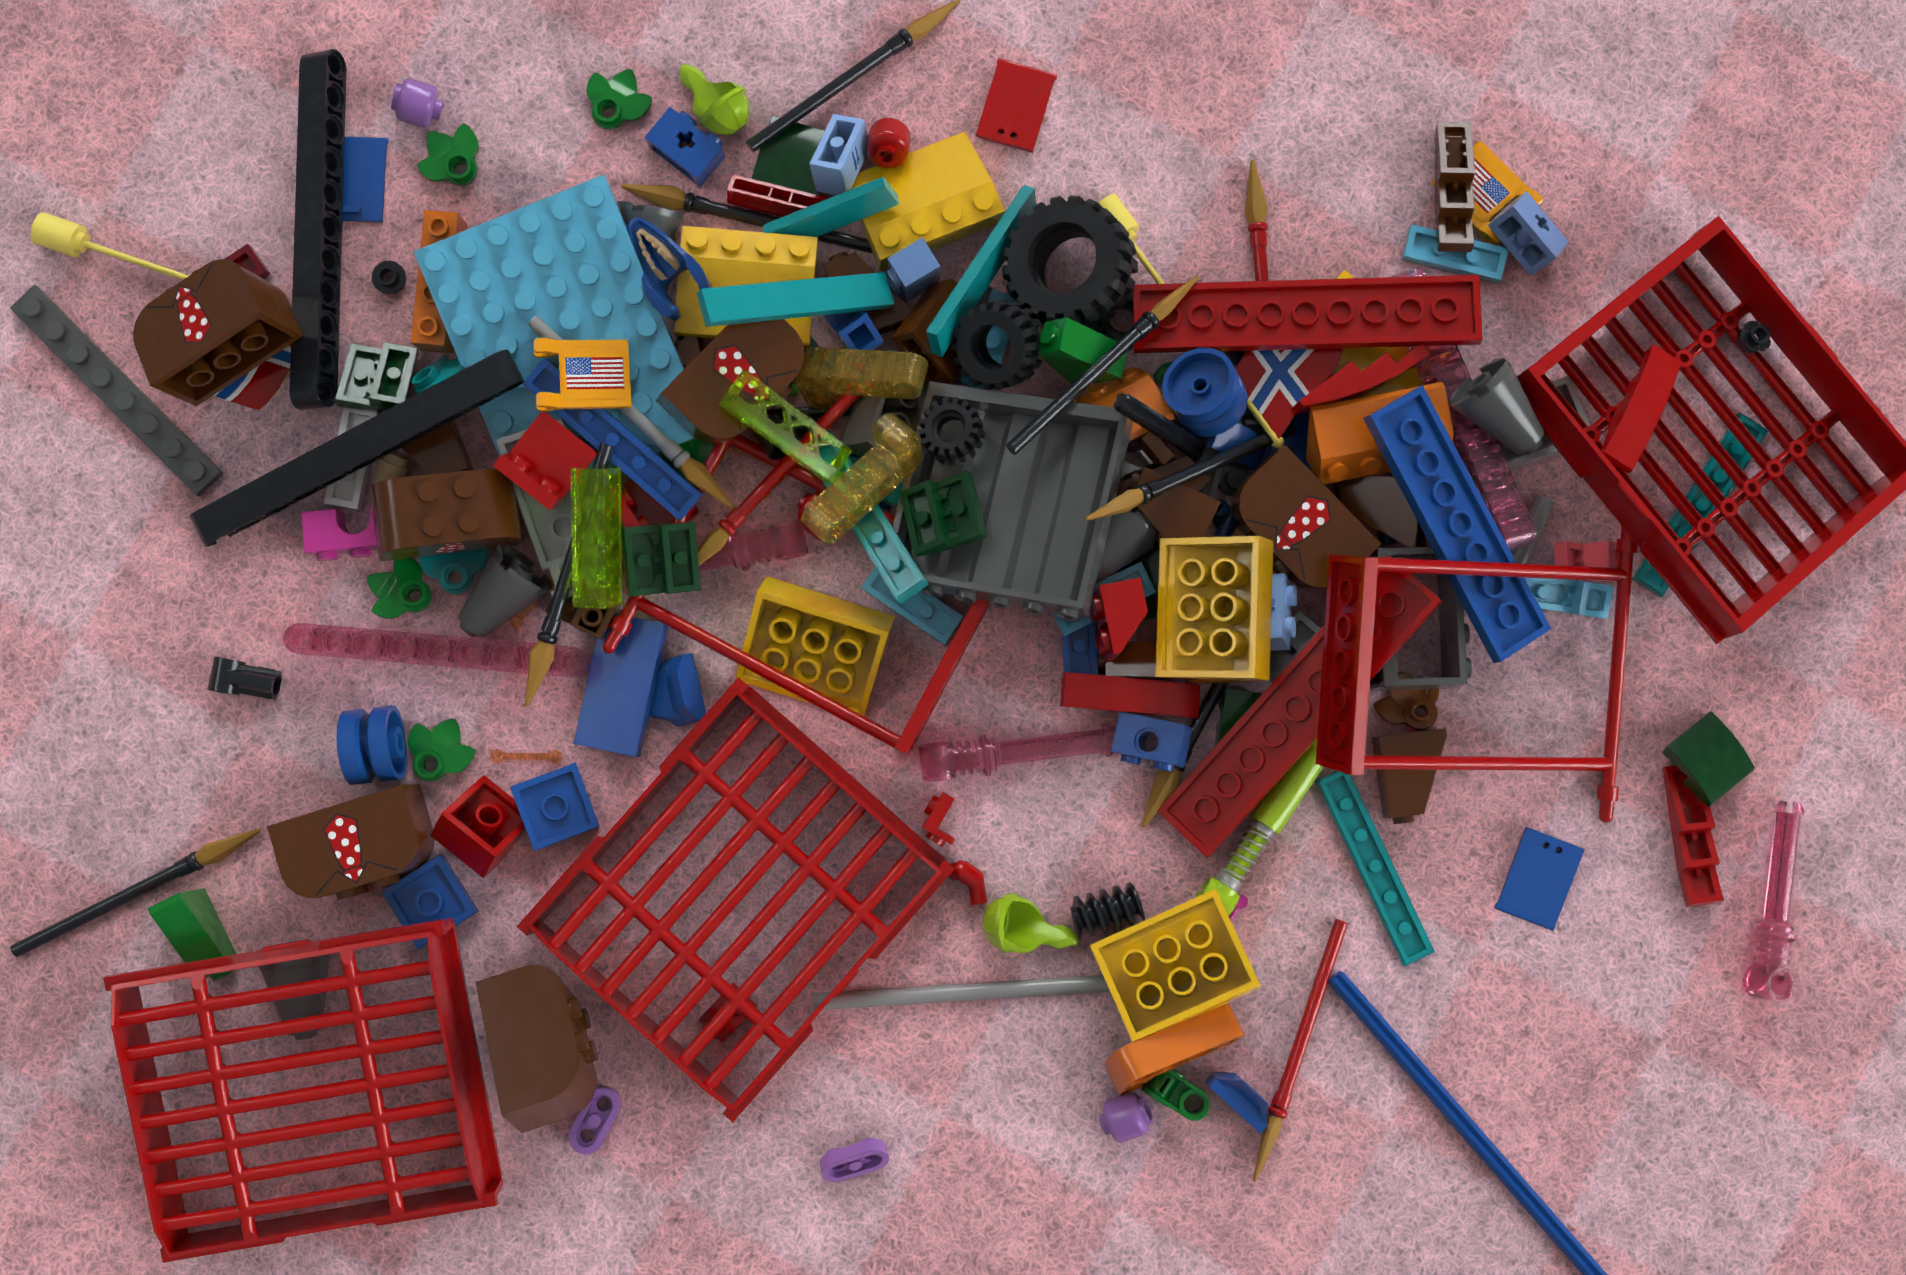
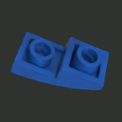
(1233, 437)

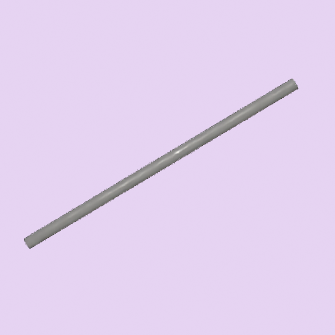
(965, 992)

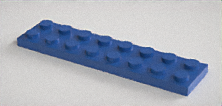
(1456, 521)

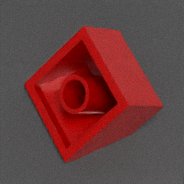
(480, 826)

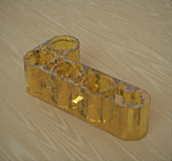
(859, 373)
(867, 482)

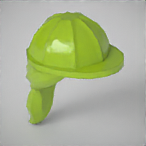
(720, 105)
(1019, 927)

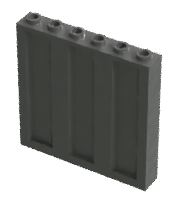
(1030, 502)

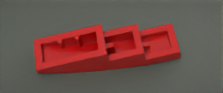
(1353, 383)
(1641, 408)
(1130, 695)
(1692, 841)

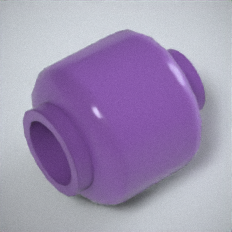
(416, 103)
(1126, 1117)

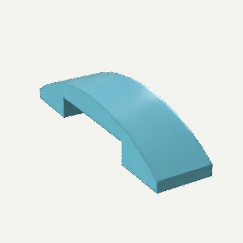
(1572, 596)

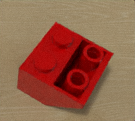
(1118, 611)

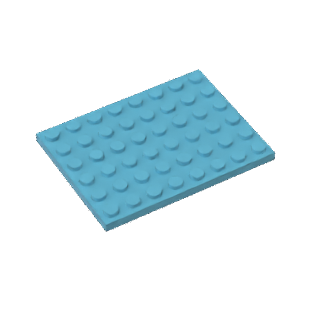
(576, 272)

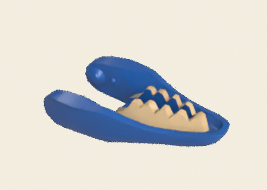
(661, 263)

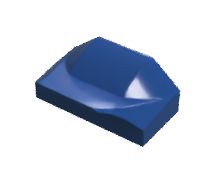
(678, 692)
(1240, 1098)

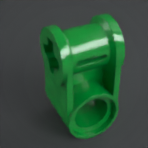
(1175, 1092)

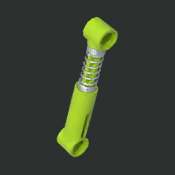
(1268, 819)

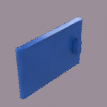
(364, 178)
(1539, 878)

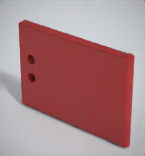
(1015, 105)

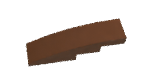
(1454, 186)

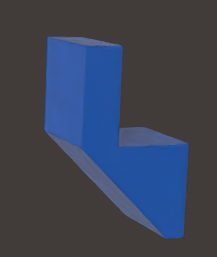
(855, 330)

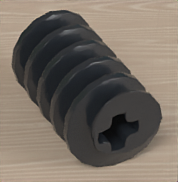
(1106, 909)

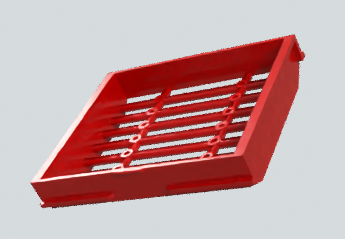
(1814, 361)
(782, 843)
(151, 1120)

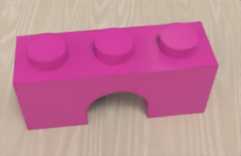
(327, 535)

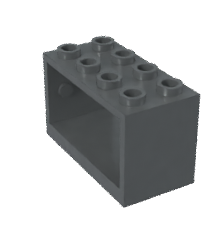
(1453, 636)

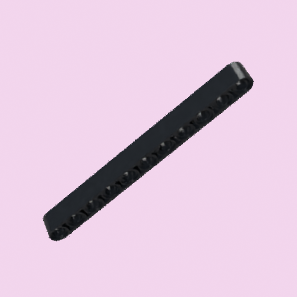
(318, 229)
(358, 447)

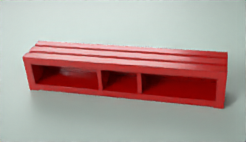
(768, 197)

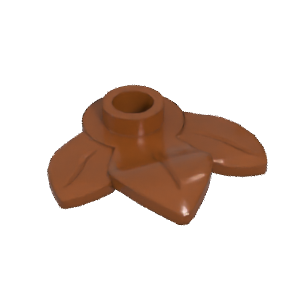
(1401, 704)

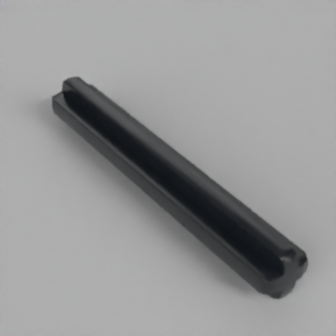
(1159, 425)

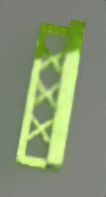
(784, 439)
(596, 537)

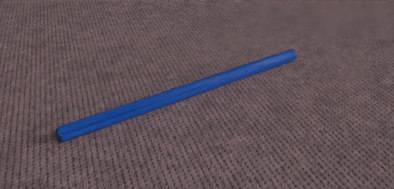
(1464, 1125)

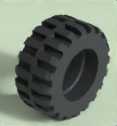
(1043, 234)

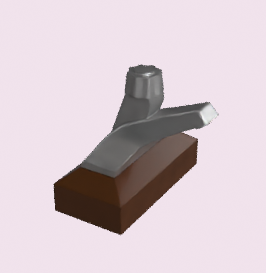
(1152, 453)

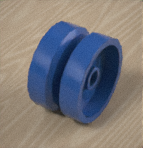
(1205, 392)
(371, 745)

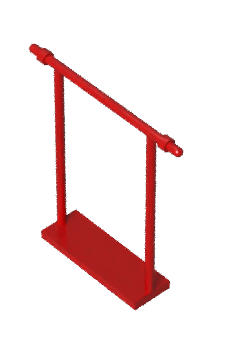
(622, 625)
(1349, 658)

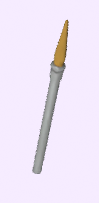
(693, 470)

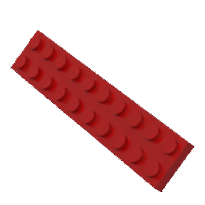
(1315, 314)
(1283, 724)

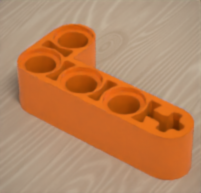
(1172, 1047)

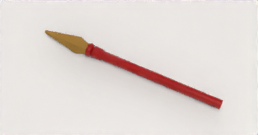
(1256, 213)
(717, 538)
(1283, 1095)

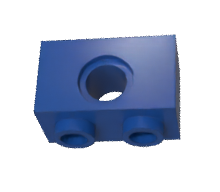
(1133, 731)

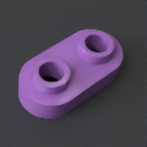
(596, 1119)
(854, 1160)

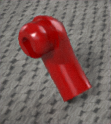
(971, 877)

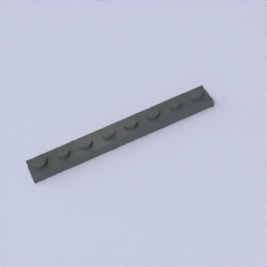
(116, 390)

